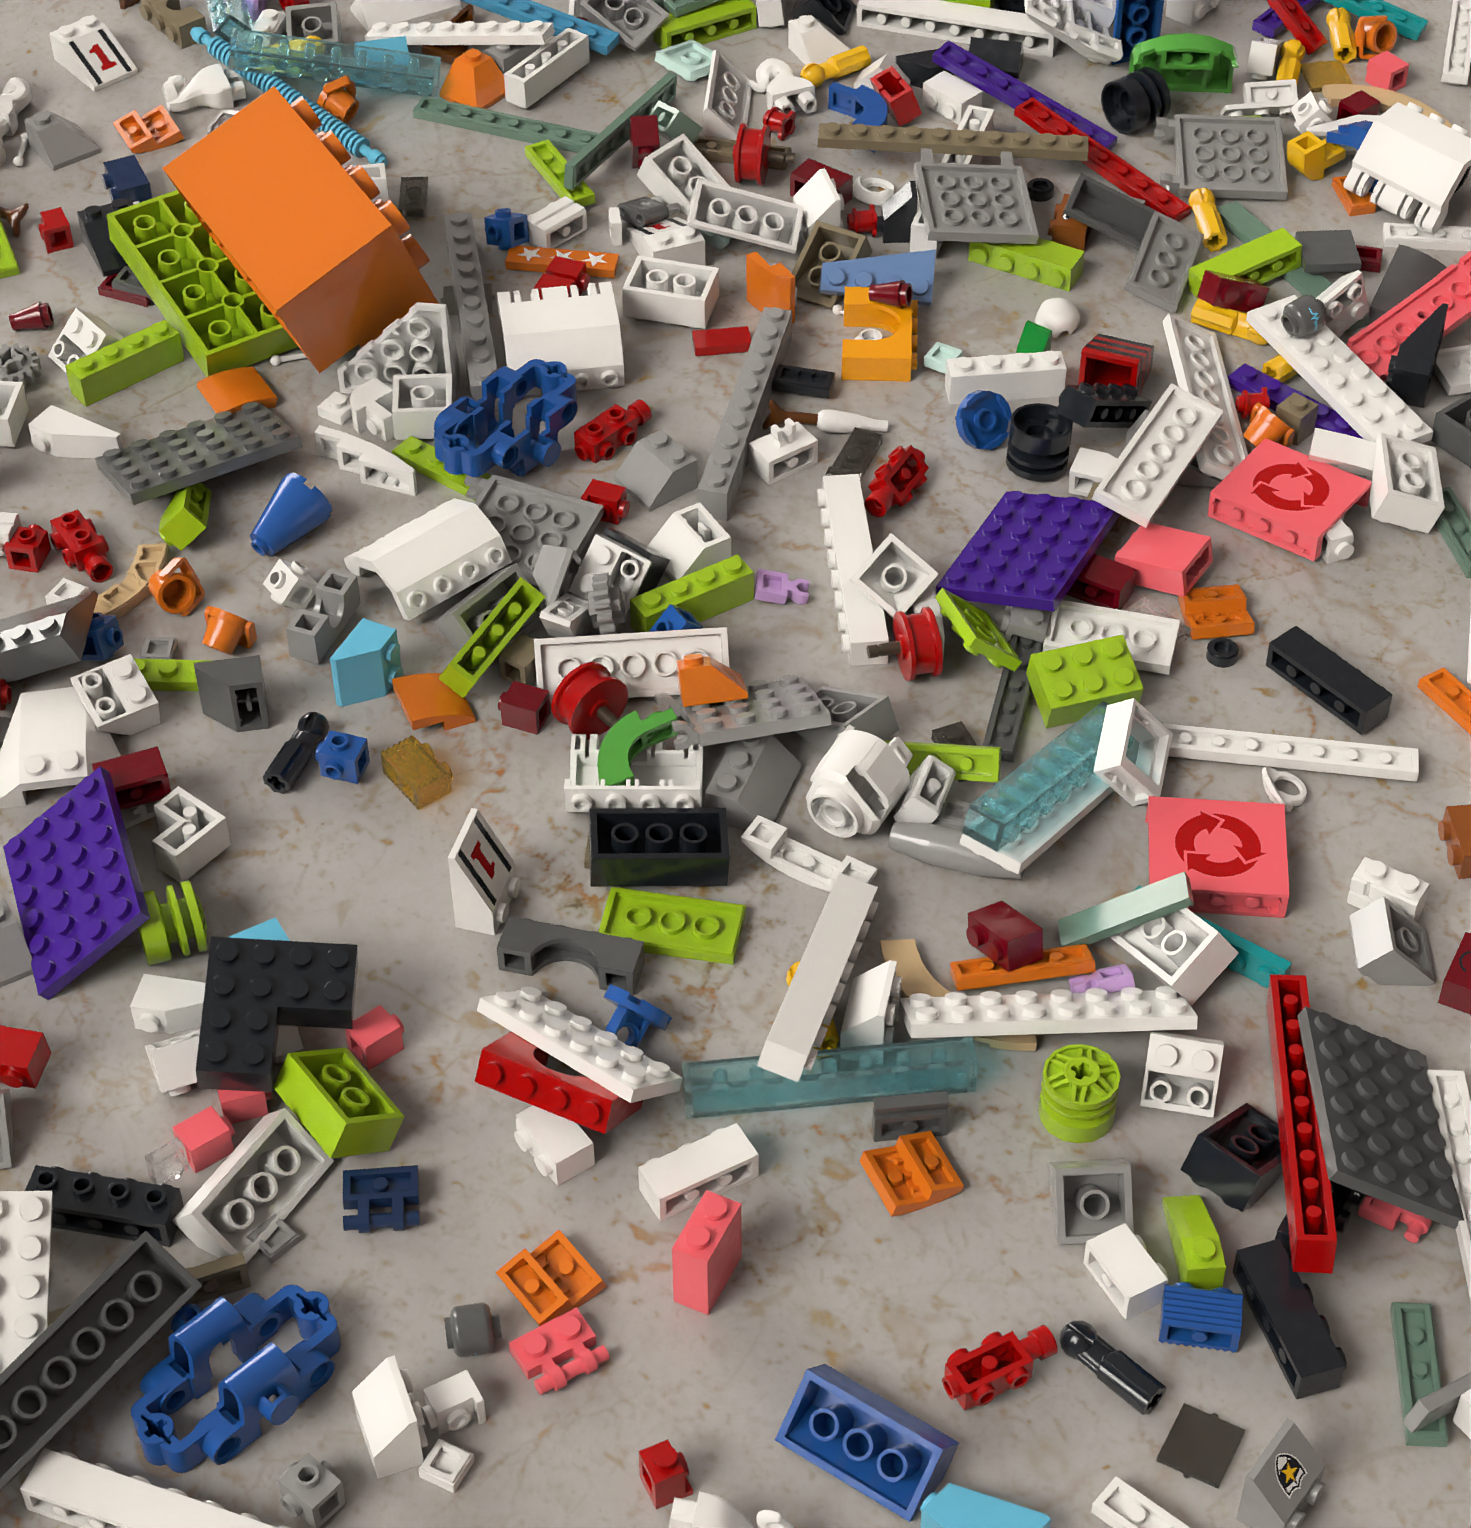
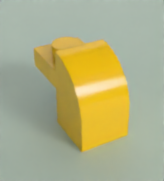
(1313, 155)

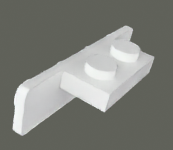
(1265, 99)

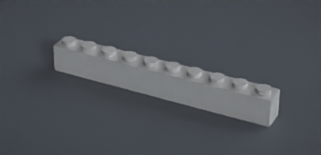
(470, 302)
(745, 413)

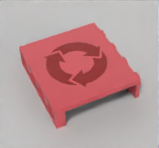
(1286, 498)
(1227, 850)

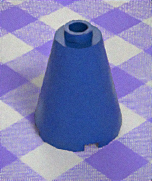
(289, 515)

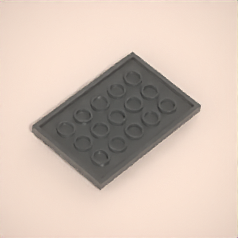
(197, 452)
(1378, 1118)

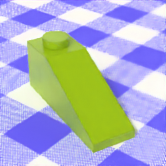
(185, 515)
(1194, 1242)

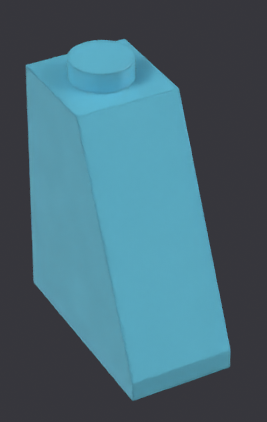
(970, 1509)

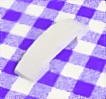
(799, 861)

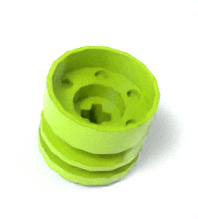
(172, 923)
(1079, 1093)

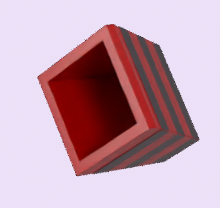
(1115, 361)

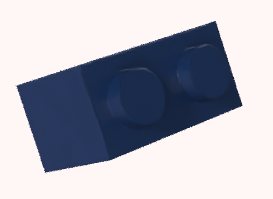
(126, 180)

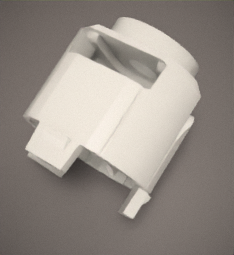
(858, 783)

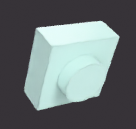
(937, 356)

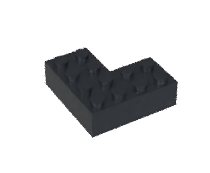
(257, 988)

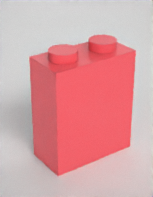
(1166, 558)
(707, 1252)

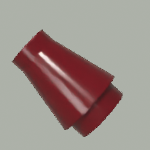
(893, 293)
(32, 317)

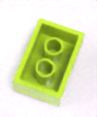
(1080, 677)
(338, 1102)

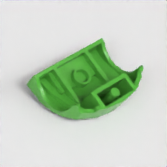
(1188, 62)

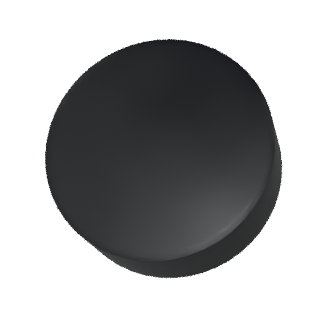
(1040, 189)
(1222, 652)

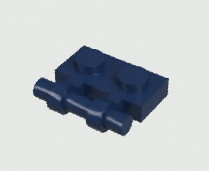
(381, 1188)

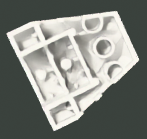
(1080, 25)

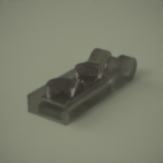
(856, 453)

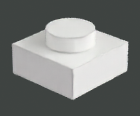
(335, 408)

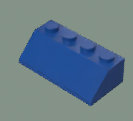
(1136, 23)
(866, 1441)

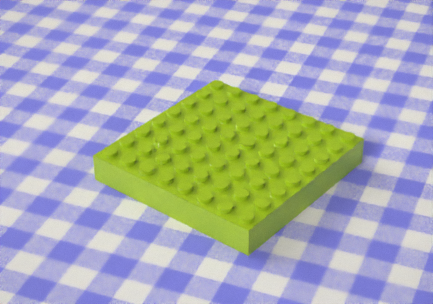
(195, 285)

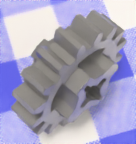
(19, 364)
(606, 605)

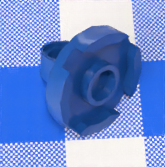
(983, 419)
(633, 1014)

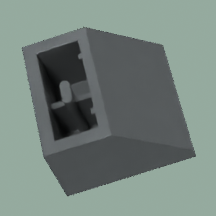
(234, 692)

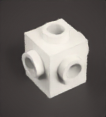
(1311, 112)
(290, 584)

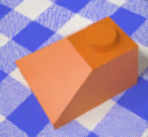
(474, 81)
(708, 681)

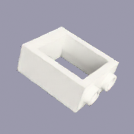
(1145, 777)

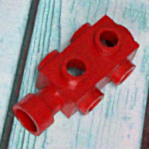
(610, 430)
(896, 480)
(81, 545)
(995, 1366)

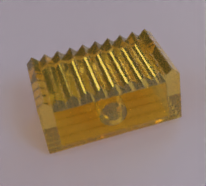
(416, 771)

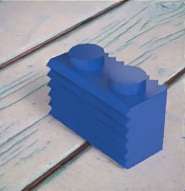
(1201, 1317)

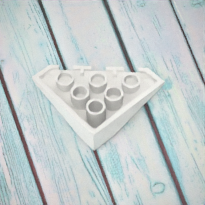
(410, 345)

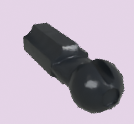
(296, 752)
(1112, 1366)

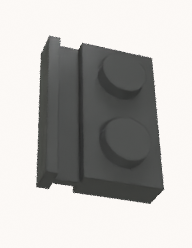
(909, 1115)

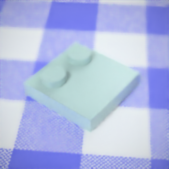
(686, 59)

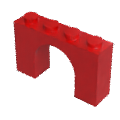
(521, 1072)

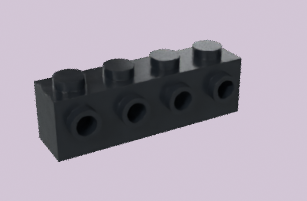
(1102, 405)
(1329, 680)
(109, 1204)
(1289, 1319)

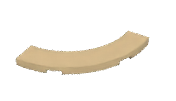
(1387, 98)
(134, 588)
(919, 980)

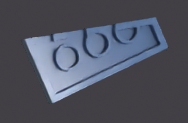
(911, 267)

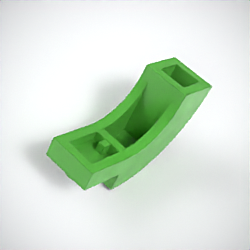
(627, 740)

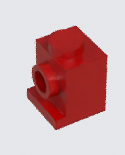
(55, 230)
(611, 496)
(30, 541)
(664, 1473)

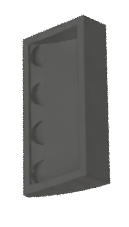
(1108, 211)
(1405, 275)

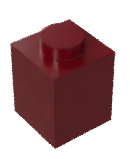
(1358, 104)
(524, 707)

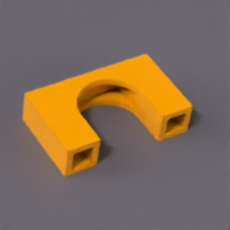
(883, 358)

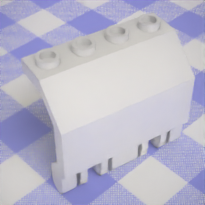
(1414, 163)
(565, 329)
(433, 556)
(660, 781)

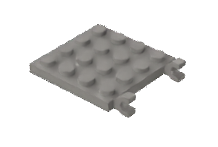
(1226, 156)
(975, 201)
(533, 517)
(769, 710)

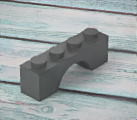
(534, 944)

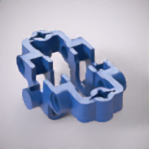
(473, 440)
(245, 1391)

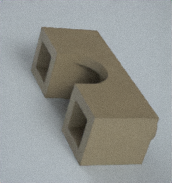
(173, 21)

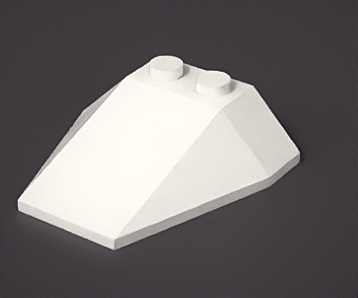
(49, 745)

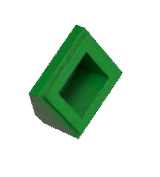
(1034, 339)

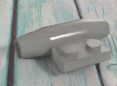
(939, 843)

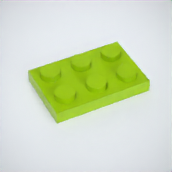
(977, 630)

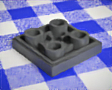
(1328, 251)

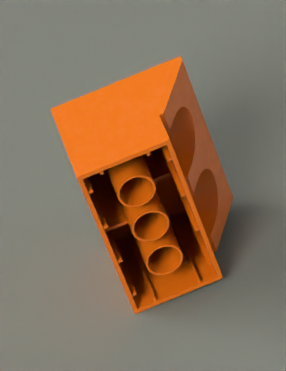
(303, 226)

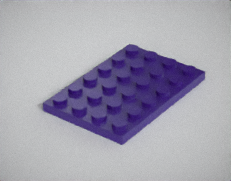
(1029, 550)
(75, 883)

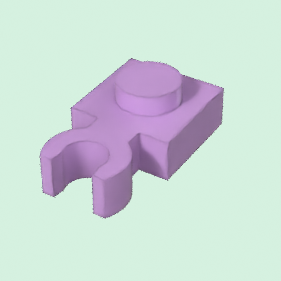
(776, 588)
(1110, 979)

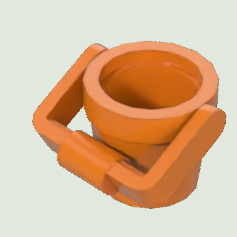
(1374, 34)
(339, 101)
(1267, 425)
(176, 591)
(227, 631)

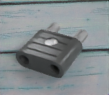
(646, 210)

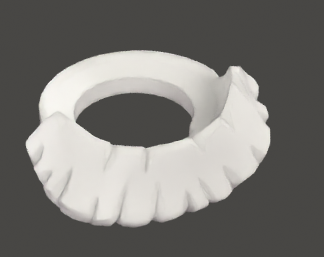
(866, 196)
(1270, 776)

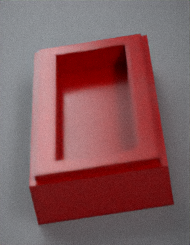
(721, 341)

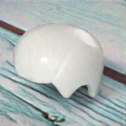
(1058, 316)

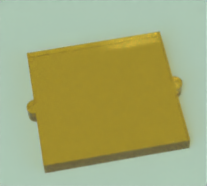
(1324, 73)

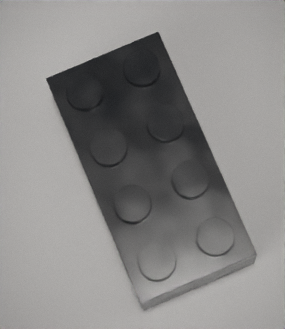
(658, 847)

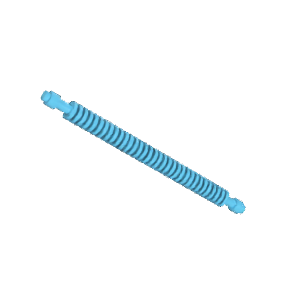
(350, 139)

